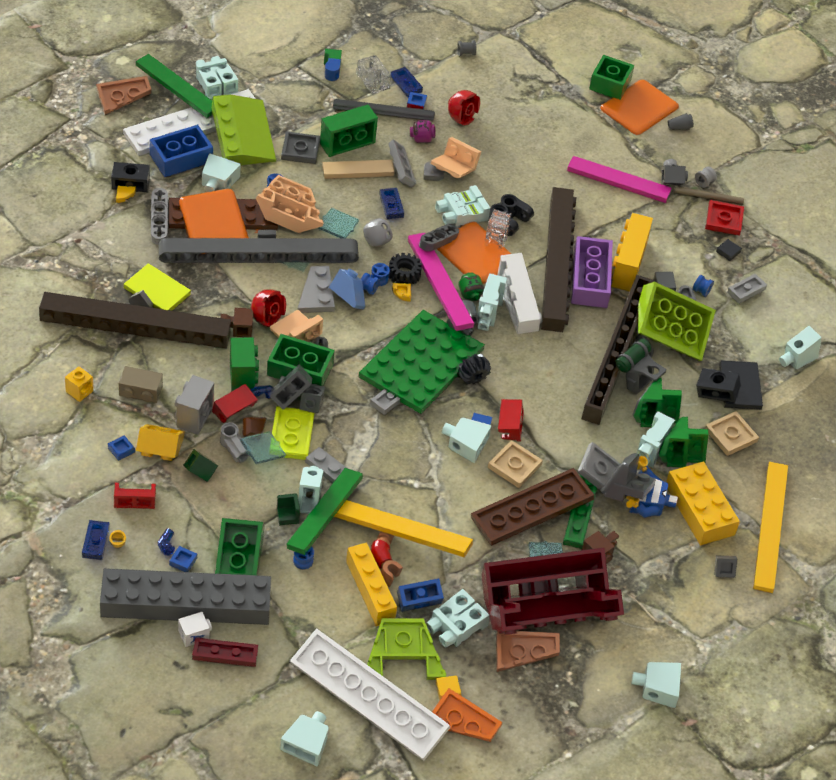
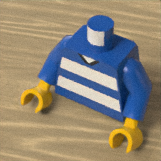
(655, 500)

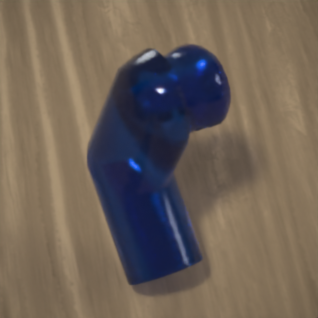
(259, 390)
(164, 542)

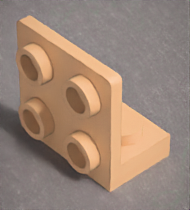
(457, 159)
(298, 326)

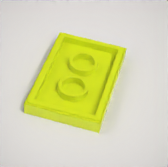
(159, 287)
(293, 431)

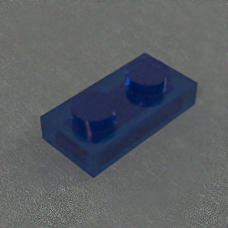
(406, 81)
(391, 203)
(95, 540)

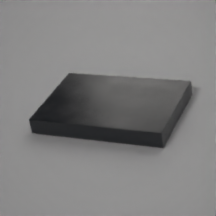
(750, 391)

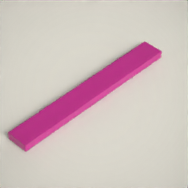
(442, 285)

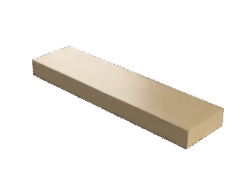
(358, 169)

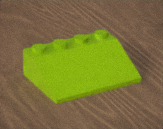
(242, 129)
(674, 320)

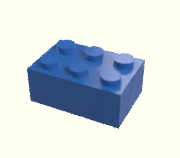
(180, 150)

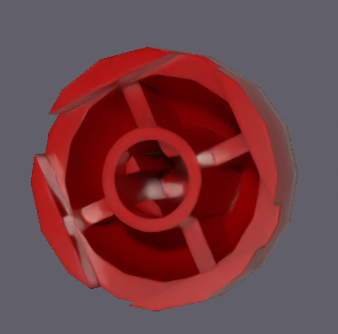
(463, 106)
(268, 307)

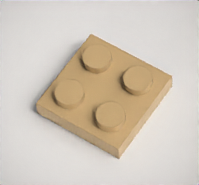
(731, 433)
(515, 464)

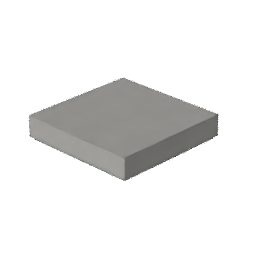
(597, 466)

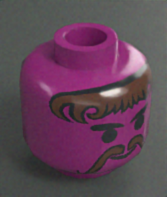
(423, 131)

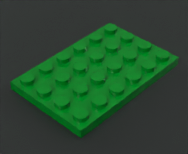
(420, 361)

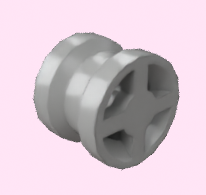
(705, 177)

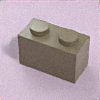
(140, 384)

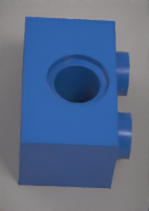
(420, 595)

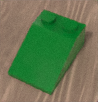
(239, 547)

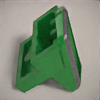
(657, 399)

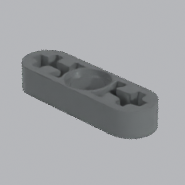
(438, 237)

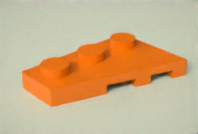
(466, 717)

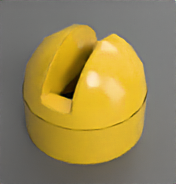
(117, 535)

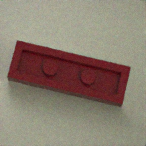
(225, 652)

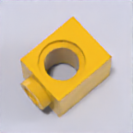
(79, 384)

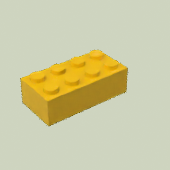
(631, 251)
(702, 503)

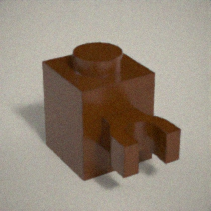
(241, 322)
(598, 540)

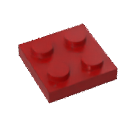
(724, 217)

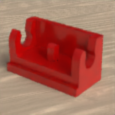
(233, 403)
(511, 419)
(134, 497)

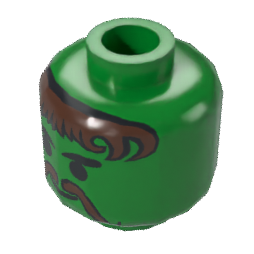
(471, 286)

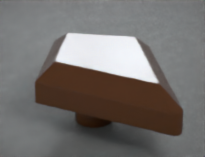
(253, 426)

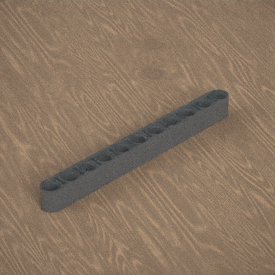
(258, 250)

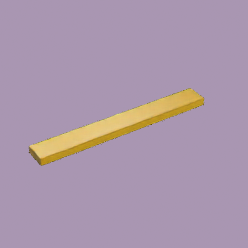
(770, 527)
(405, 528)

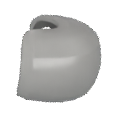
(376, 234)

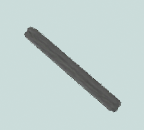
(386, 109)

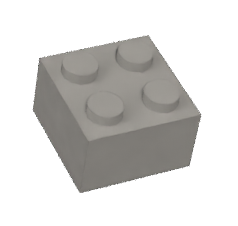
(194, 404)

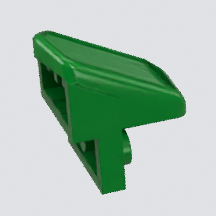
(684, 445)

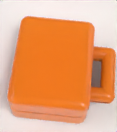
(640, 107)
(213, 215)
(470, 254)

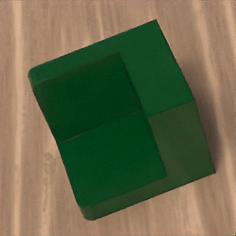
(200, 465)
(288, 509)

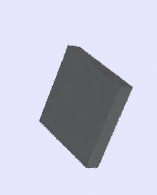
(300, 147)

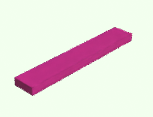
(619, 179)

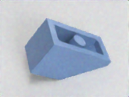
(349, 288)

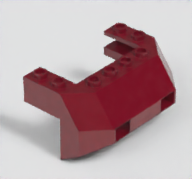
(539, 593)

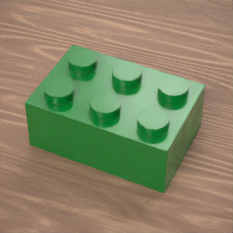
(348, 130)
(291, 352)

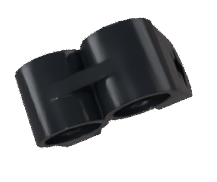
(516, 207)

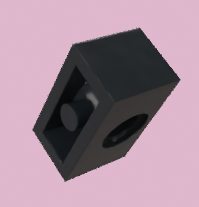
(131, 175)
(718, 385)

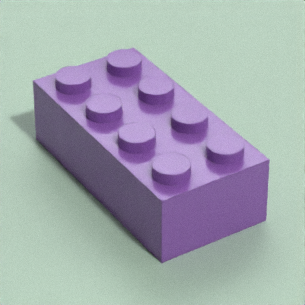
(592, 272)

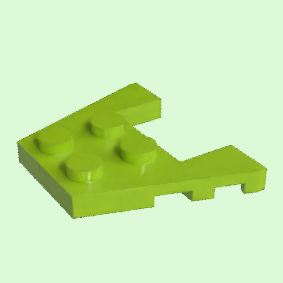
(405, 641)

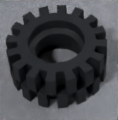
(408, 262)

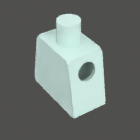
(219, 173)
(802, 349)
(467, 437)
(310, 482)
(660, 682)
(306, 738)

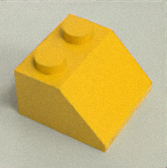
(159, 441)

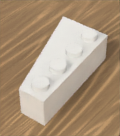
(519, 294)

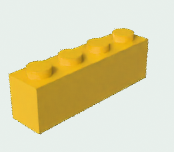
(371, 583)

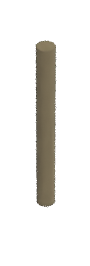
(709, 195)

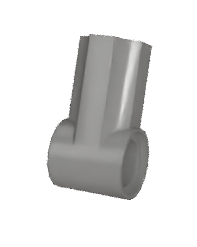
(233, 442)

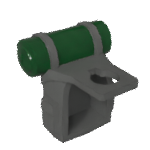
(639, 366)

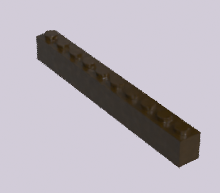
(557, 260)
(135, 320)
(619, 343)

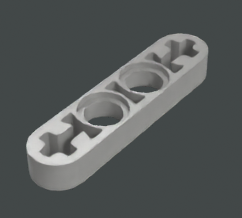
(159, 216)

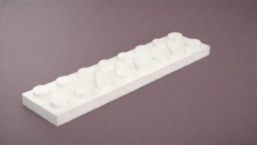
(140, 134)
(370, 694)

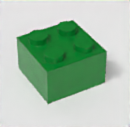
(611, 77)
(243, 362)

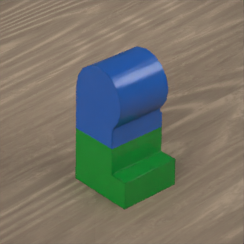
(332, 63)

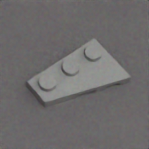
(316, 292)

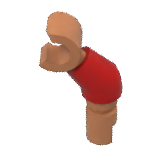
(381, 552)

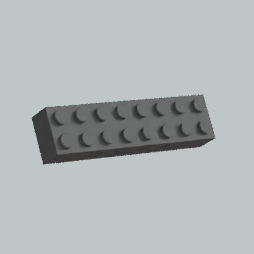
(182, 594)

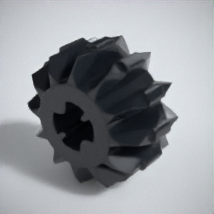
(474, 369)

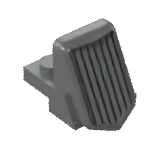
(627, 481)

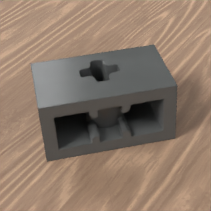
(291, 387)

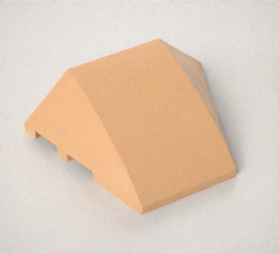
(289, 205)

